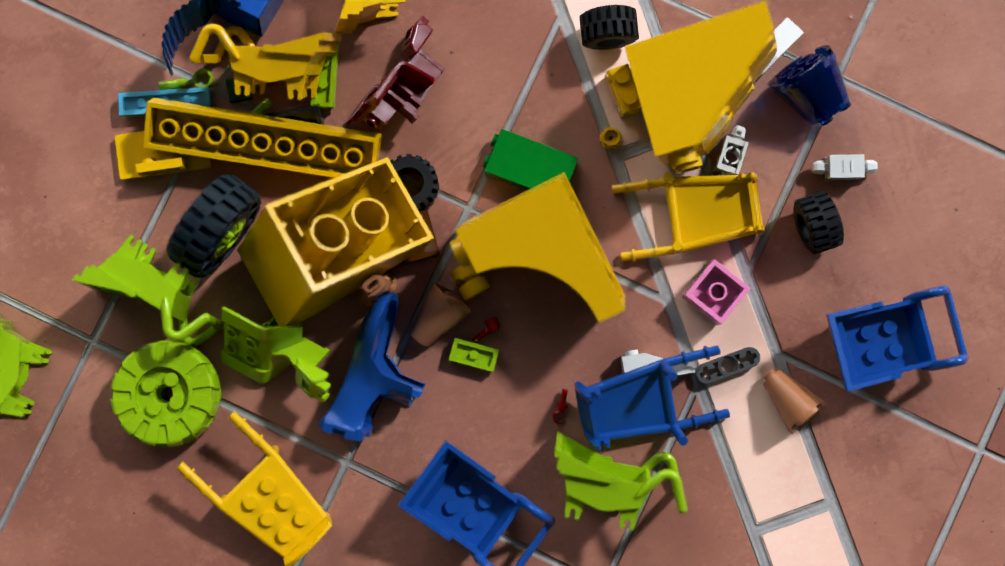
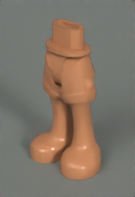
(375, 287)

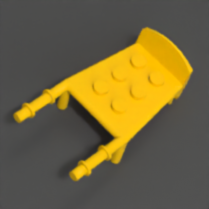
(702, 210)
(269, 502)

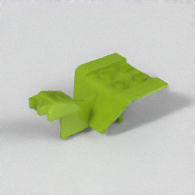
(269, 349)

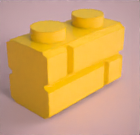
(623, 90)

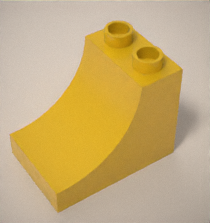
(547, 233)

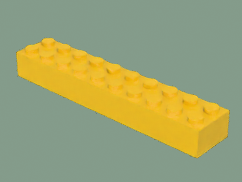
(257, 139)

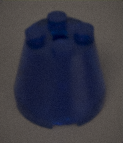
(813, 86)

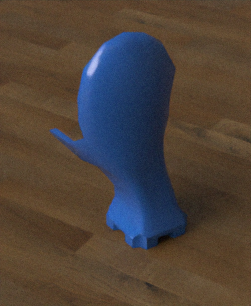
(370, 375)

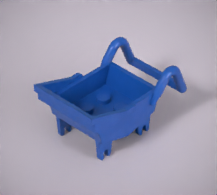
(883, 341)
(468, 504)

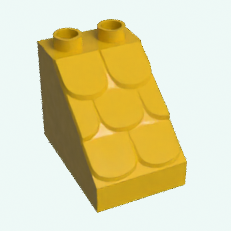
(698, 81)
(331, 240)

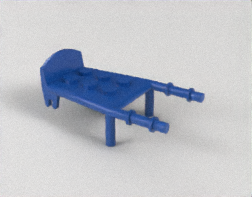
(639, 403)

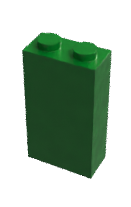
(525, 161)

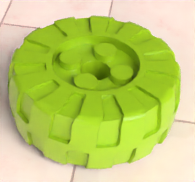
(141, 397)

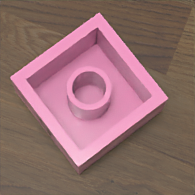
(716, 292)

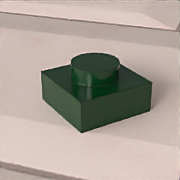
(236, 98)

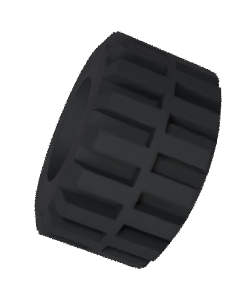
(609, 27)
(427, 172)
(818, 222)

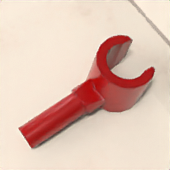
(492, 325)

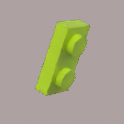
(473, 354)

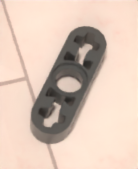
(745, 365)

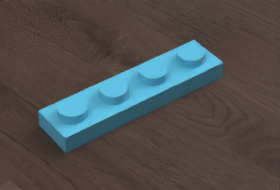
(134, 103)

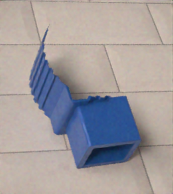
(248, 14)

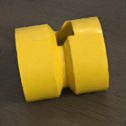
(471, 282)

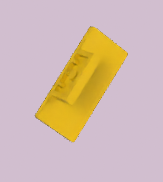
(143, 162)

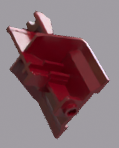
(404, 85)

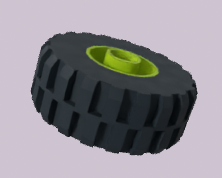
(213, 225)

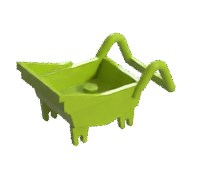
(133, 276)
(15, 357)
(610, 484)

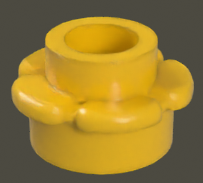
(604, 138)

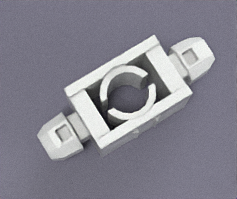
(733, 142)
(844, 167)

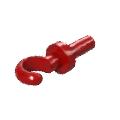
(561, 405)

